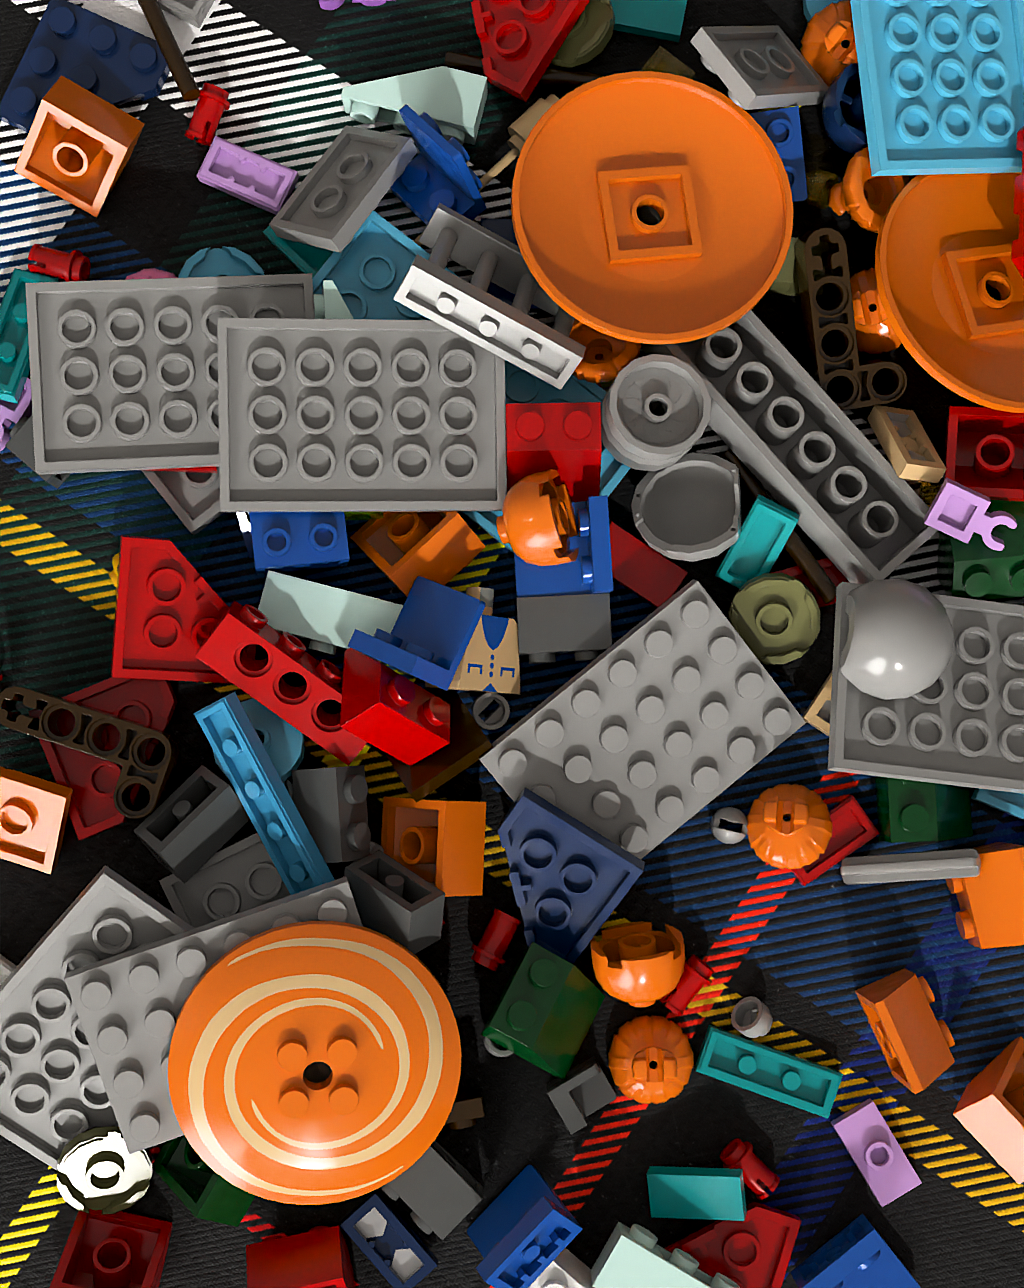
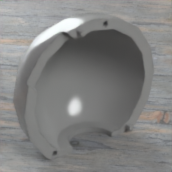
(690, 507)
(895, 638)

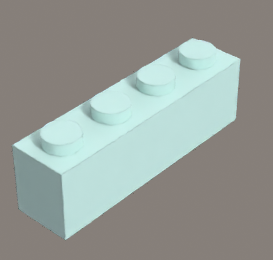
(323, 612)

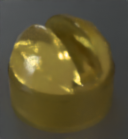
(818, 187)

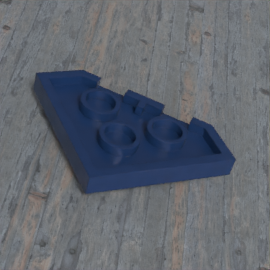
(88, 51)
(562, 874)

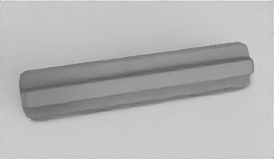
(911, 866)

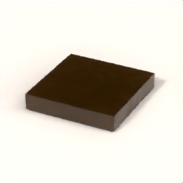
(465, 748)

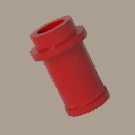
(207, 114)
(59, 263)
(495, 940)
(694, 977)
(755, 1173)

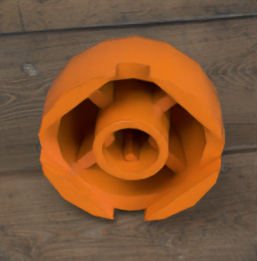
(539, 520)
(638, 962)

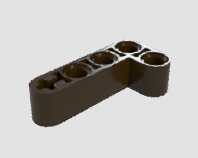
(838, 316)
(87, 739)

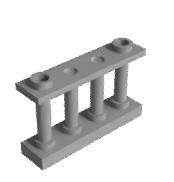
(479, 315)

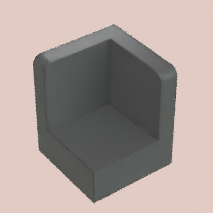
(580, 1093)

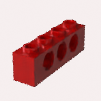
(263, 679)

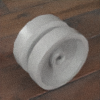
(678, 406)

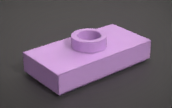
(247, 175)
(876, 1152)

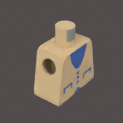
(492, 653)

